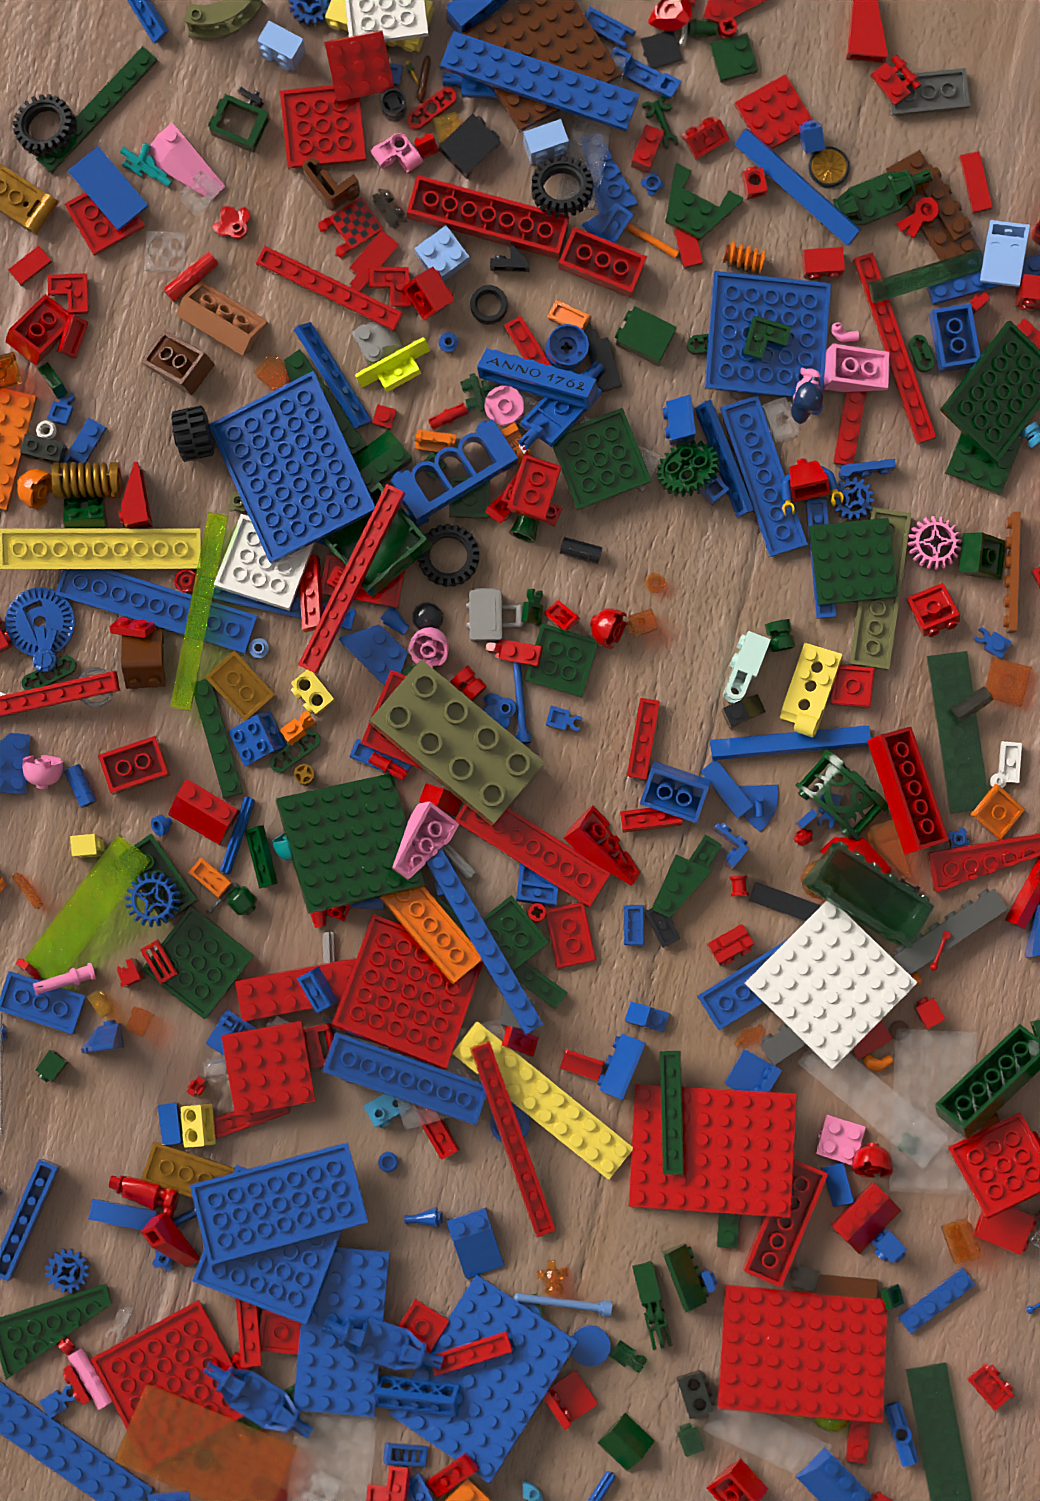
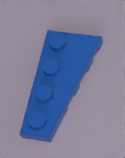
(613, 187)

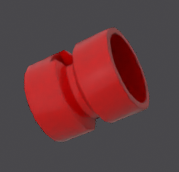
(468, 683)

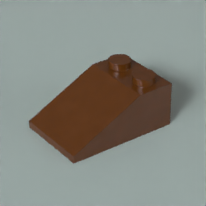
(178, 362)

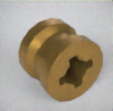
(304, 772)

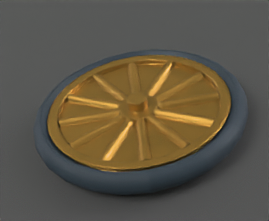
(829, 167)

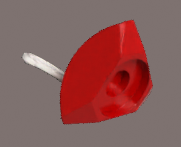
(671, 16)

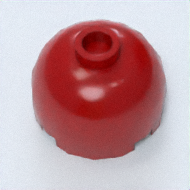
(608, 627)
(872, 1160)

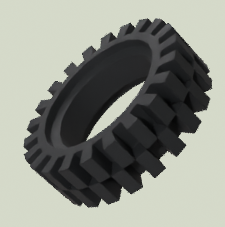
(42, 147)
(562, 167)
(470, 565)

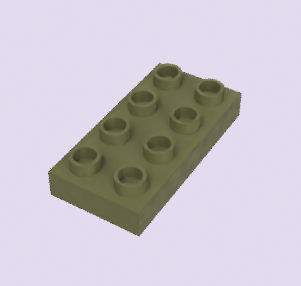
(456, 742)

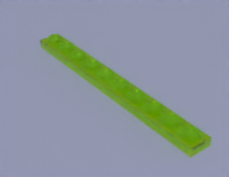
(199, 611)

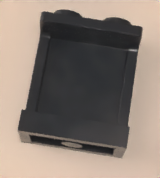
(469, 144)

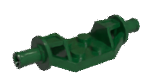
(880, 195)

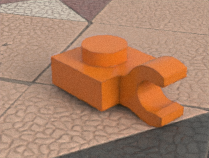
(296, 729)

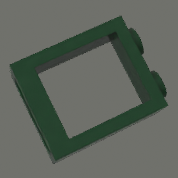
(257, 131)

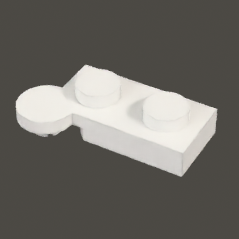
(1008, 764)

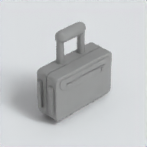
(486, 615)

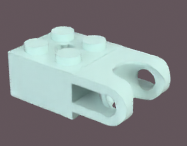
(745, 664)

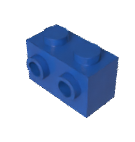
(888, 1247)

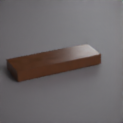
(846, 1286)

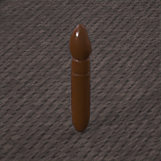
(423, 78)

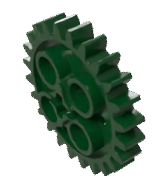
(688, 468)

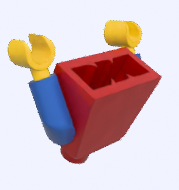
(808, 481)

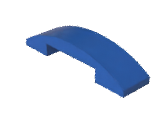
(647, 77)

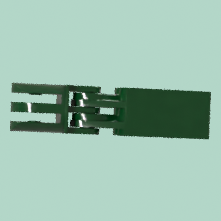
(650, 1294)

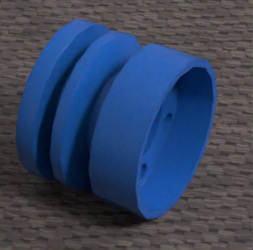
(574, 339)

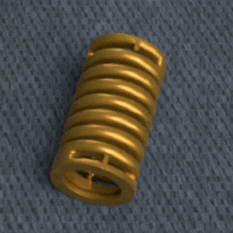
(91, 488)

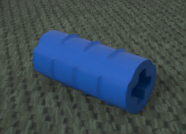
(80, 786)

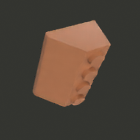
(221, 317)

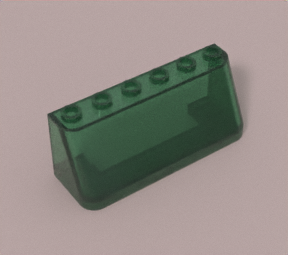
(869, 894)

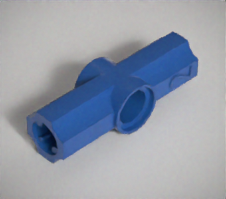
(904, 1446)

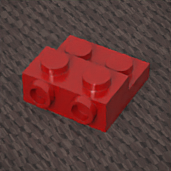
(934, 610)

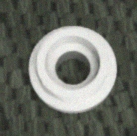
(46, 424)

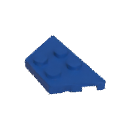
(376, 651)

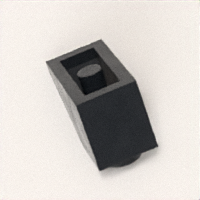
(743, 710)

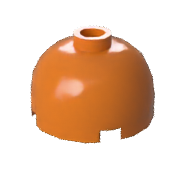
(34, 487)

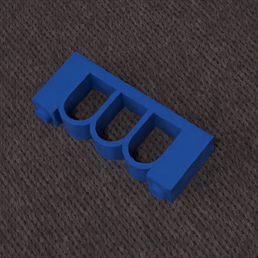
(496, 447)

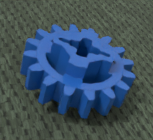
(317, 6)
(859, 502)
(72, 1278)

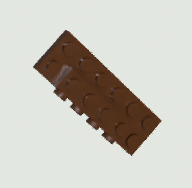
(949, 231)

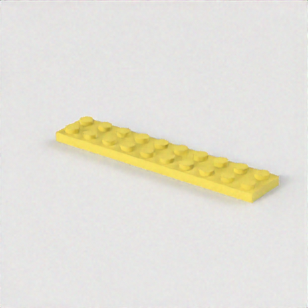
(99, 548)
(550, 1105)

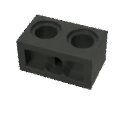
(43, 449)
(691, 1395)

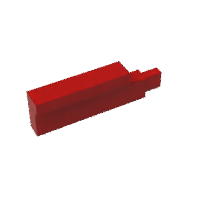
(372, 256)
(1027, 899)

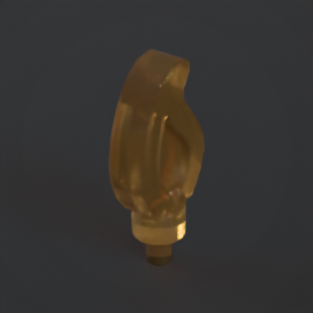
(749, 1035)

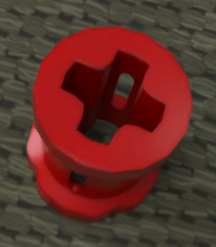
(727, 22)
(739, 885)
(539, 907)

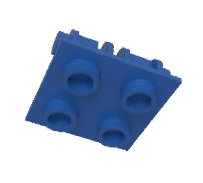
(227, 1024)

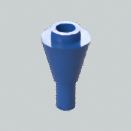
(430, 1218)

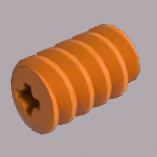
(744, 257)

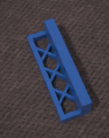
(415, 1399)

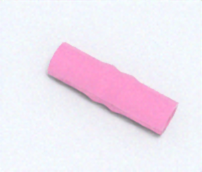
(90, 1378)

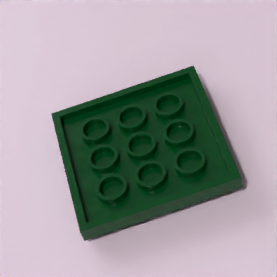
(600, 459)
(853, 561)
(205, 962)

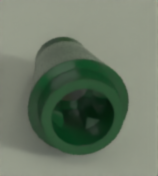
(700, 28)

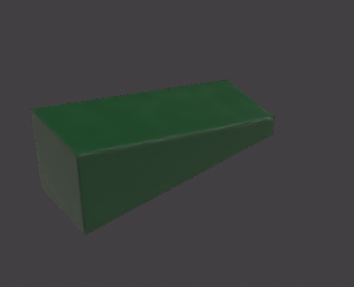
(52, 380)

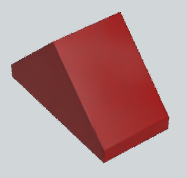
(441, 798)

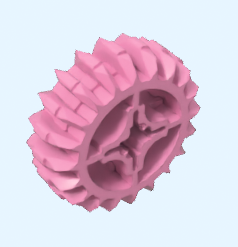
(934, 534)

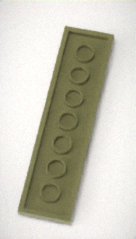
(877, 618)

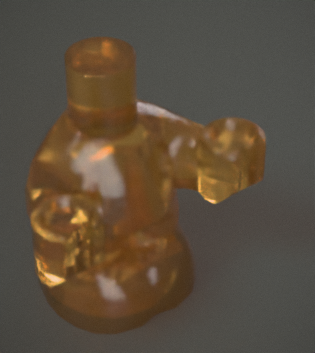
(553, 1278)

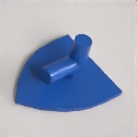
(764, 802)

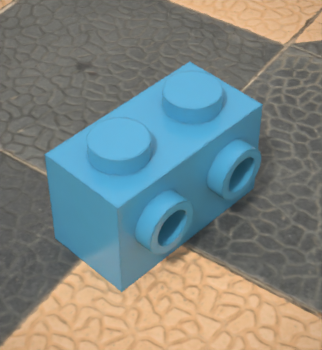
(382, 1110)

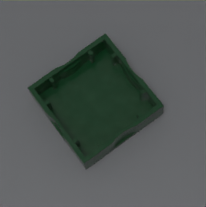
(398, 550)

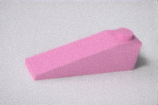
(178, 157)
(423, 837)

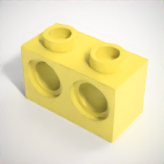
(315, 689)
(87, 846)
(199, 1125)

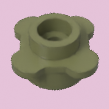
(233, 504)

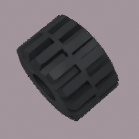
(192, 433)

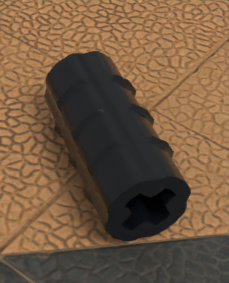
(581, 550)

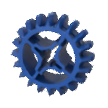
(149, 908)

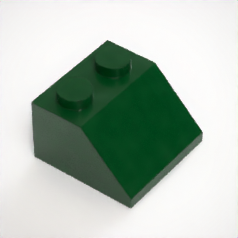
(982, 555)

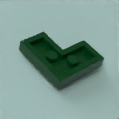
(764, 331)

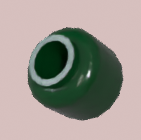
(241, 900)

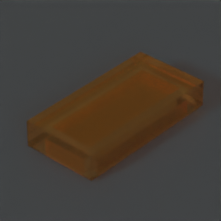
(27, 890)

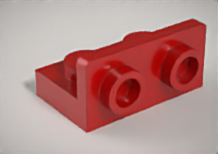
(705, 136)

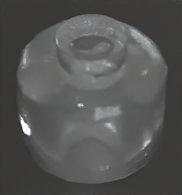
(216, 1069)

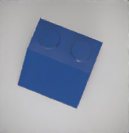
(679, 420)

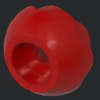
(181, 576)

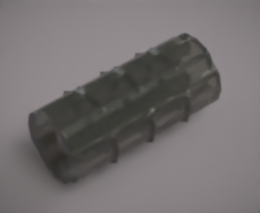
(972, 704)

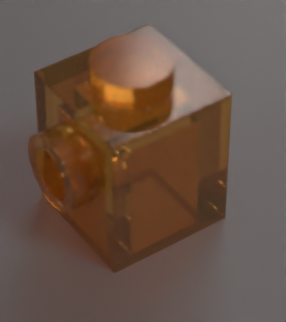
(641, 623)

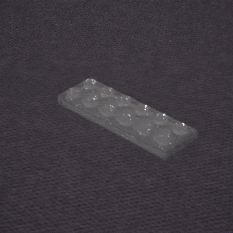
(765, 1437)

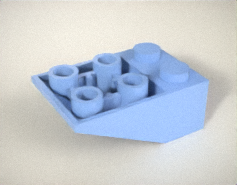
(1005, 253)

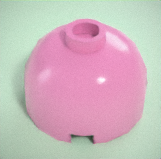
(430, 646)
(43, 770)

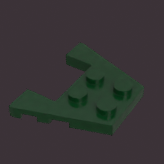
(692, 213)

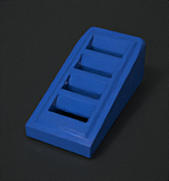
(404, 1462)

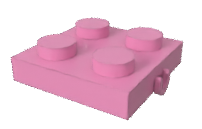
(839, 1139)

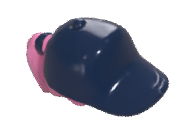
(807, 396)

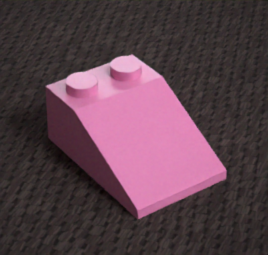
(855, 369)

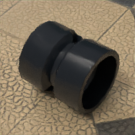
(394, 104)

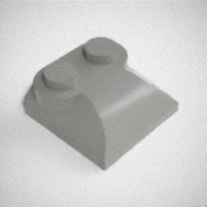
(376, 342)

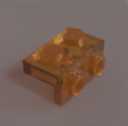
(961, 1241)

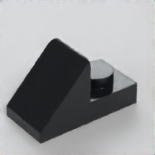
(516, 263)

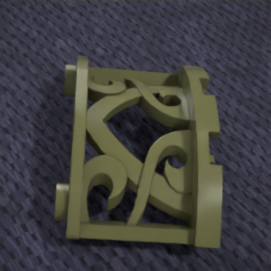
(220, 18)

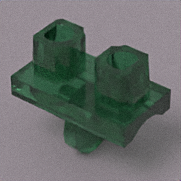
(472, 384)

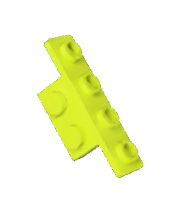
(395, 368)

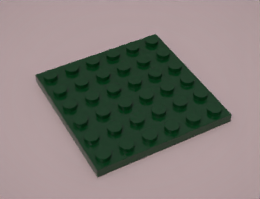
(346, 842)

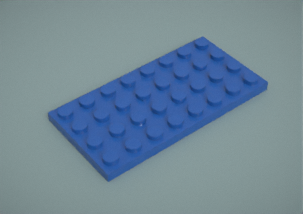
(278, 1203)
(330, 1375)

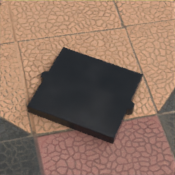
(661, 49)

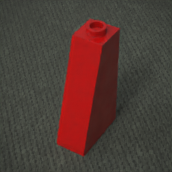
(866, 33)

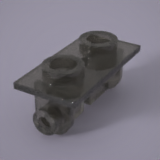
(385, 201)

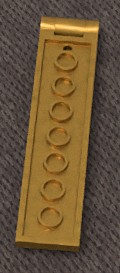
(16, 194)

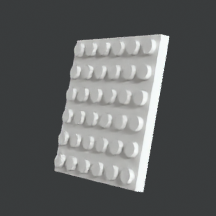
(830, 983)

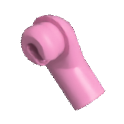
(842, 335)

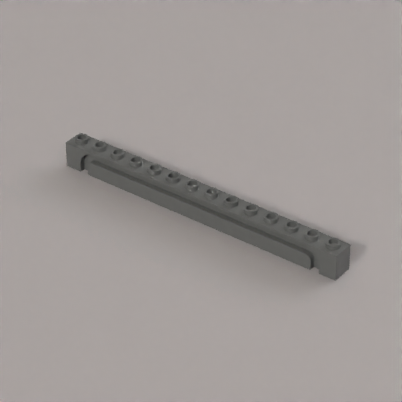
(923, 950)

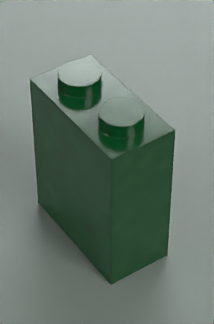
(645, 335)

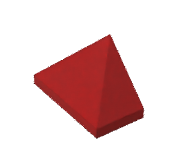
(562, 616)

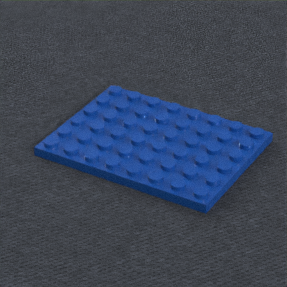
(292, 467)
(495, 1394)

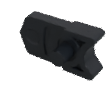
(253, 98)

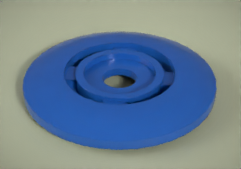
(54, 609)

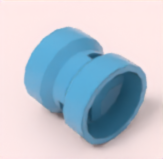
(1032, 434)

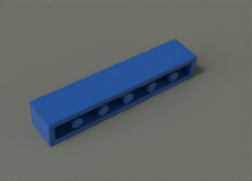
(26, 1216)

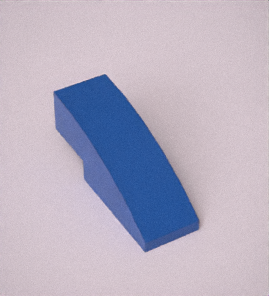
(120, 1214)

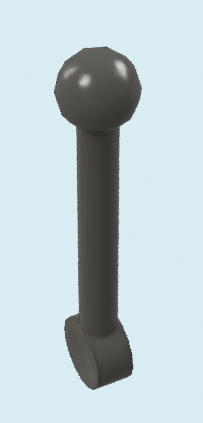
(210, 910)

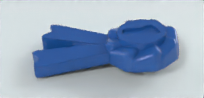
(45, 659)

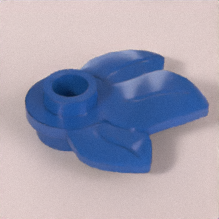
(495, 709)

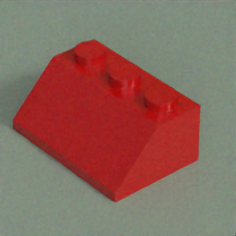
(203, 812)
(865, 1217)

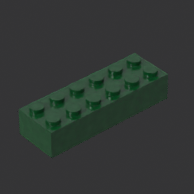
(991, 1082)

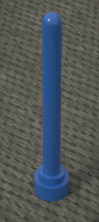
(523, 734)

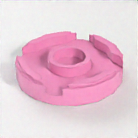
(504, 405)

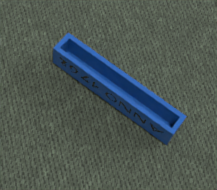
(537, 378)

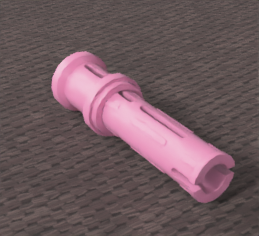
(74, 977)

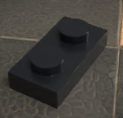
(662, 928)

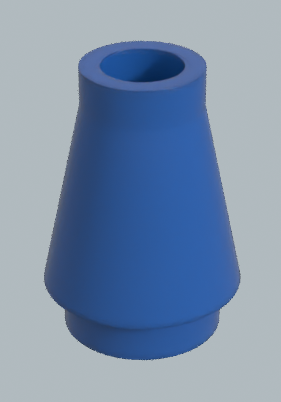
(394, 620)

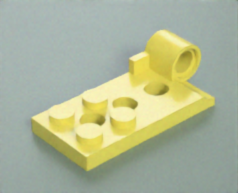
(808, 720)

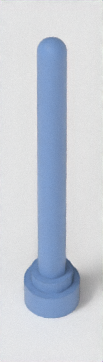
(603, 1308)

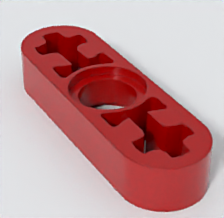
(433, 100)

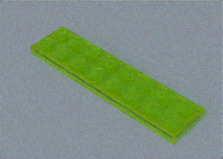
(87, 908)

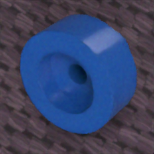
(161, 825)

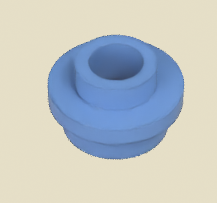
(265, 648)

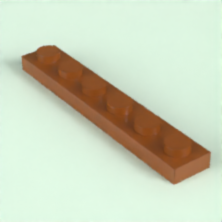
(1011, 581)

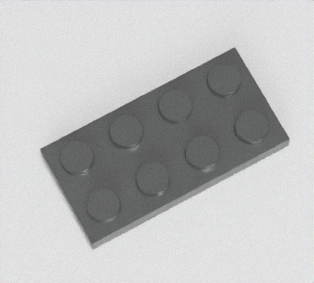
(938, 92)

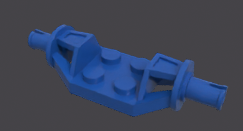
(382, 1343)
(258, 1399)

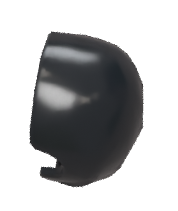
(427, 615)

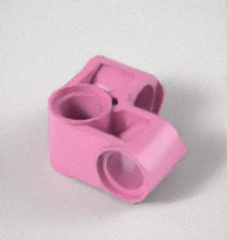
(387, 153)

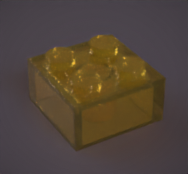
(445, 125)
(100, 1003)

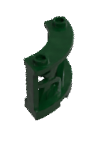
(836, 767)

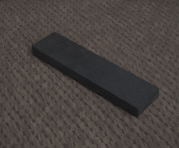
(783, 902)

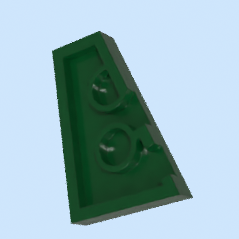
(678, 885)

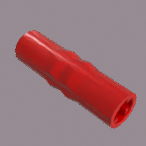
(191, 276)

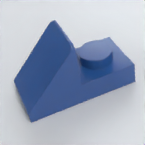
(647, 1016)

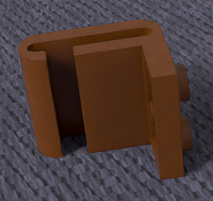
(339, 193)
(143, 661)

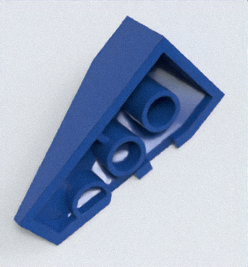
(105, 1038)

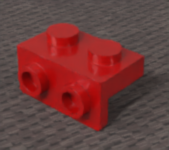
(990, 1386)

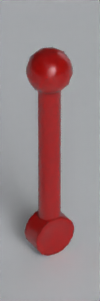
(946, 934)

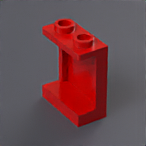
(1006, 1229)

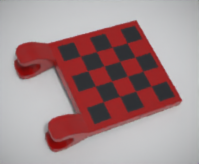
(354, 224)

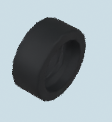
(486, 289)

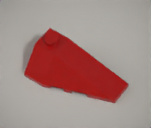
(596, 842)

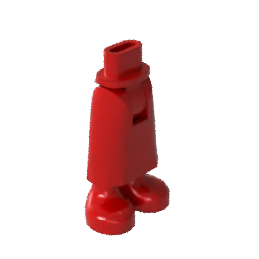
(145, 1193)

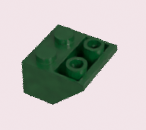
(85, 513)

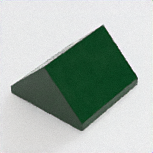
(626, 1442)

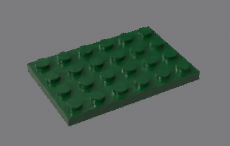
(998, 393)

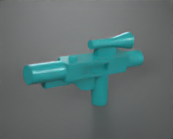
(144, 162)

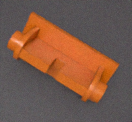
(433, 441)

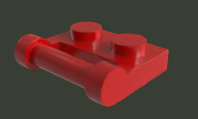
(313, 1043)

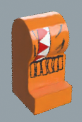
(512, 436)

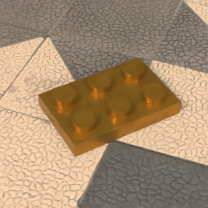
(239, 685)

